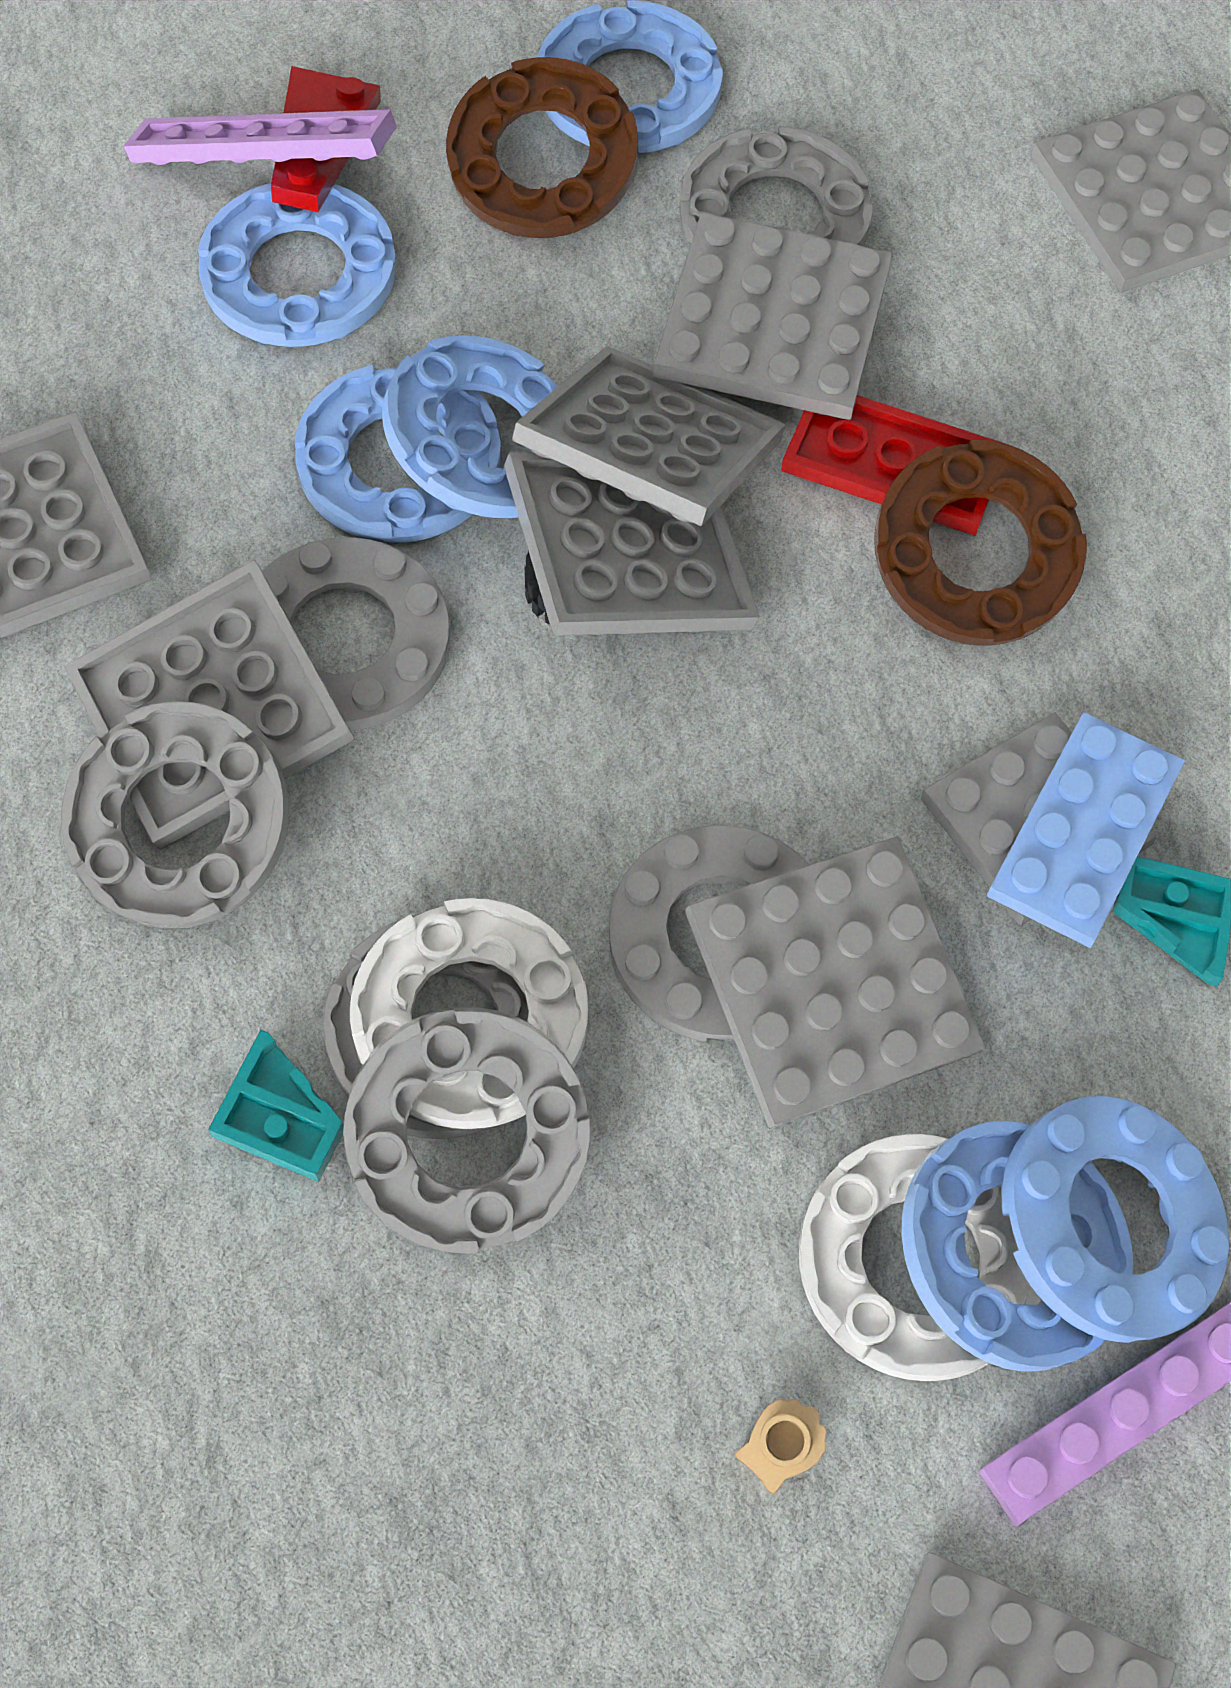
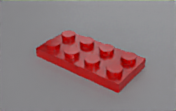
(872, 450)

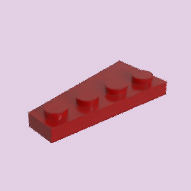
(307, 181)

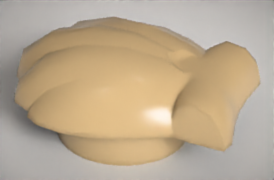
(784, 1442)

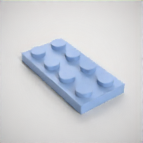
(1086, 829)

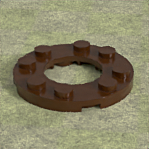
(528, 88)
(1024, 488)

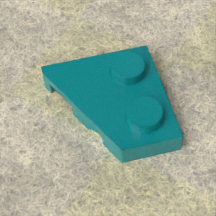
(1180, 913)
(277, 1113)

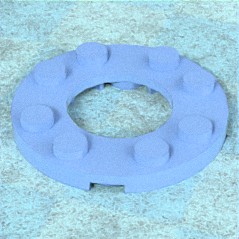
(656, 30)
(299, 319)
(412, 427)
(364, 511)
(1050, 1251)
(948, 1285)

